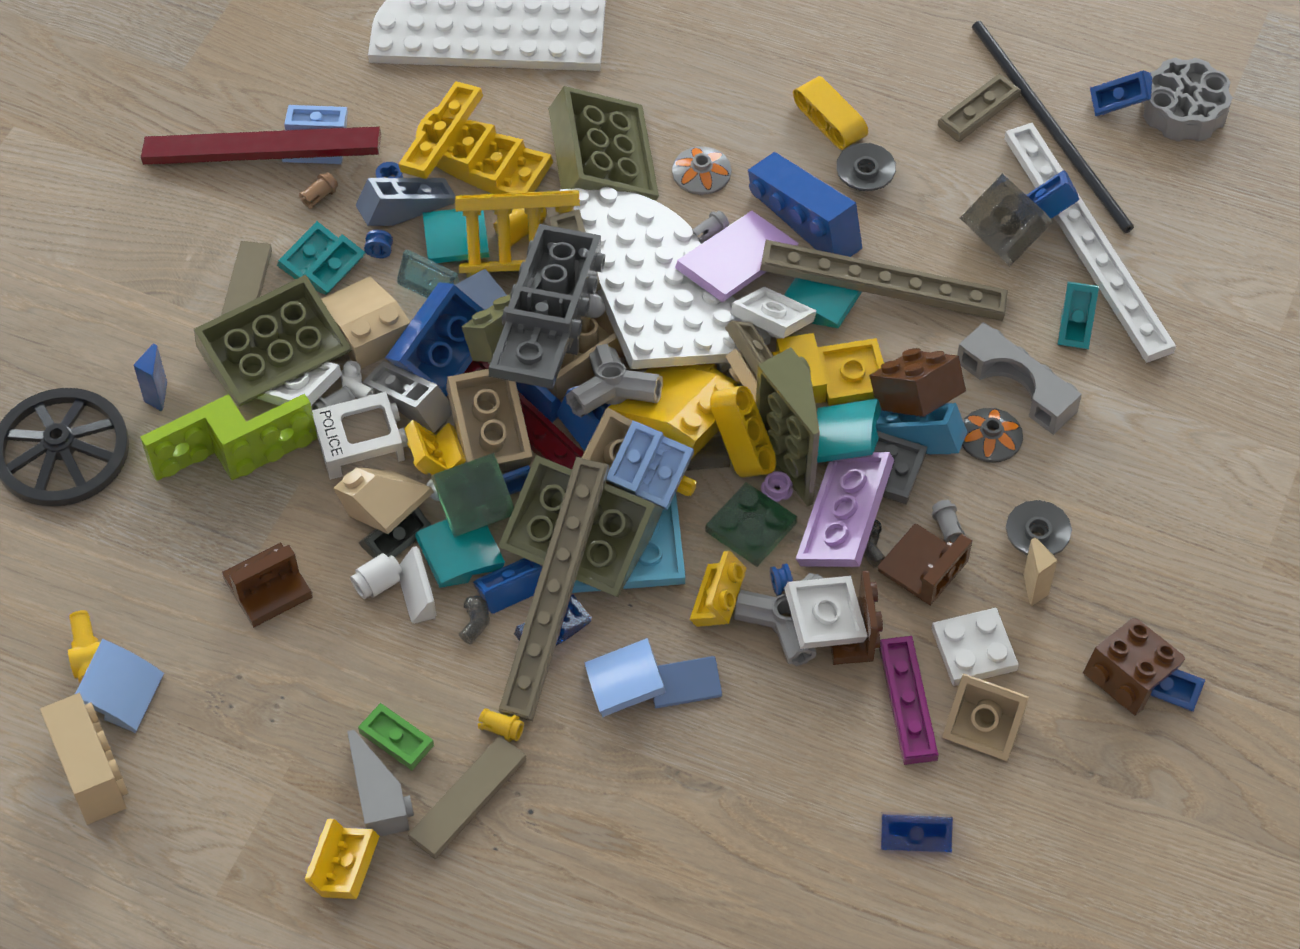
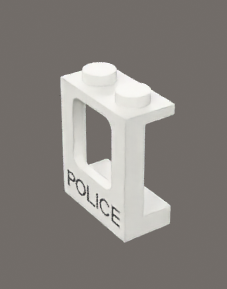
(333, 441)

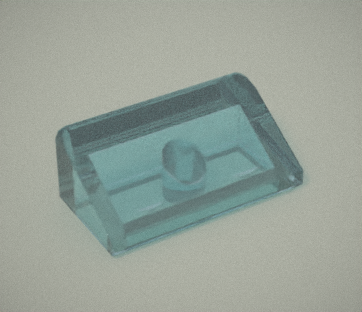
(423, 274)

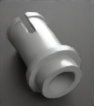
(711, 226)
(337, 397)
(946, 516)

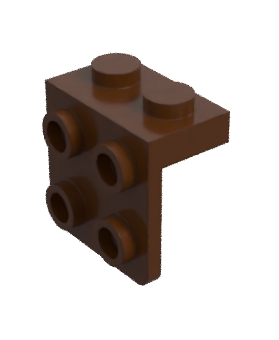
(1132, 664)

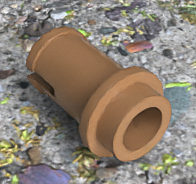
(318, 190)

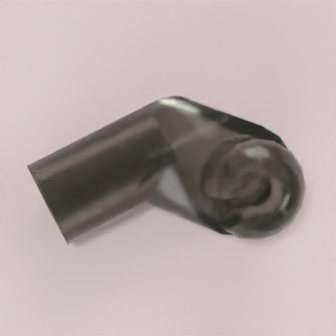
(872, 553)
(479, 618)

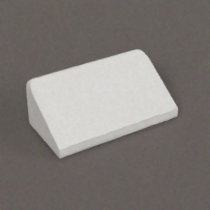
(416, 587)

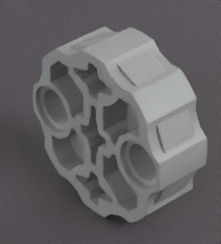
(1187, 99)

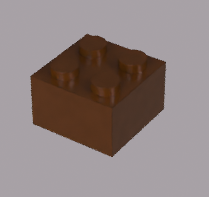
(918, 382)

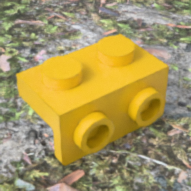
(434, 452)
(718, 591)
(341, 860)

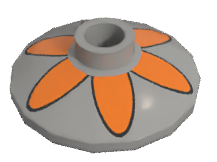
(701, 170)

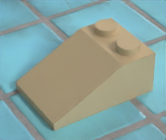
(367, 319)

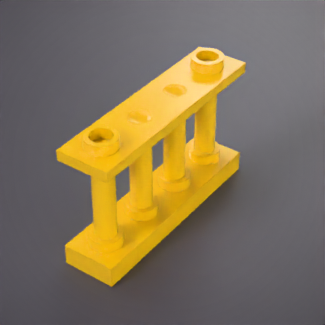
(502, 206)

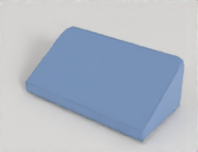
(689, 682)

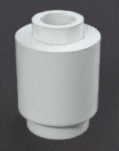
(376, 576)

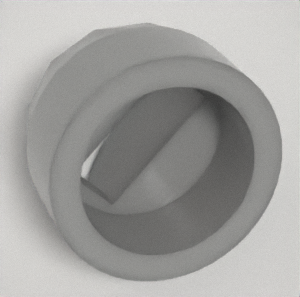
(596, 306)

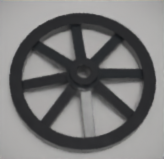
(59, 443)

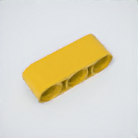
(830, 112)
(743, 431)

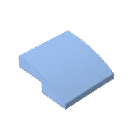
(315, 117)
(649, 465)
(624, 677)
(119, 685)

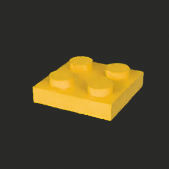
(848, 370)

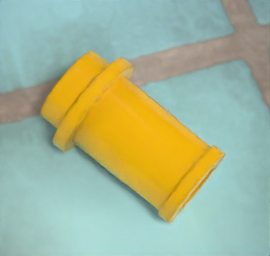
(508, 727)

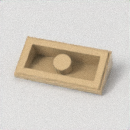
(1038, 571)

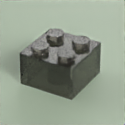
(1006, 219)

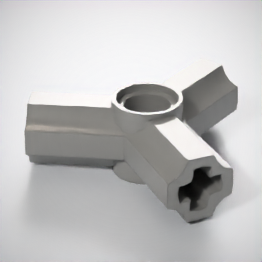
(612, 384)
(767, 612)

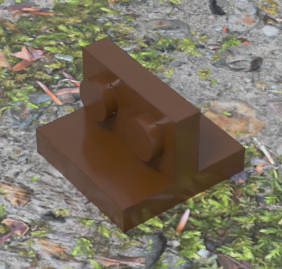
(267, 584)

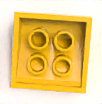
(683, 408)

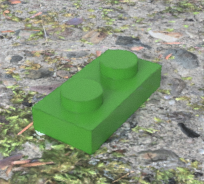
(396, 736)

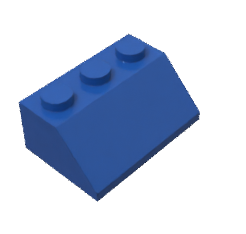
(434, 339)

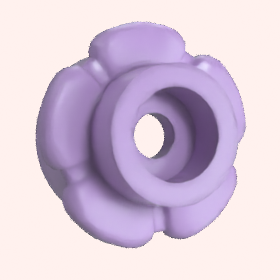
(780, 480)

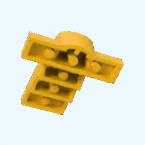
(472, 148)

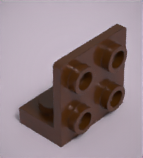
(925, 562)
(873, 624)

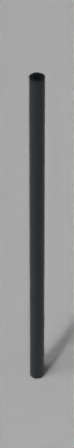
(1053, 128)

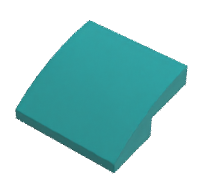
(448, 236)
(321, 258)
(830, 301)
(848, 430)
(458, 558)

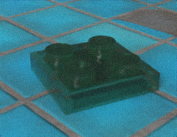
(473, 495)
(751, 524)

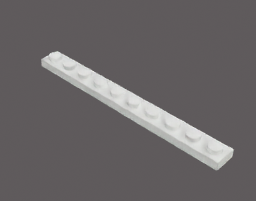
(1094, 250)

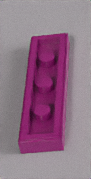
(908, 700)

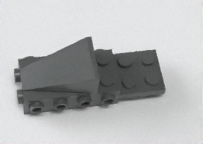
(547, 306)

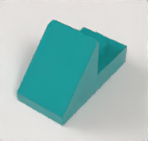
(1078, 315)

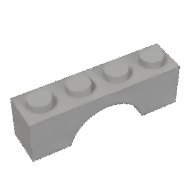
(990, 354)

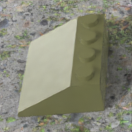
(601, 143)
(270, 341)
(790, 418)
(616, 538)

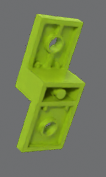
(224, 431)

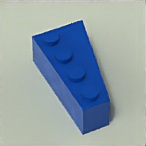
(807, 205)

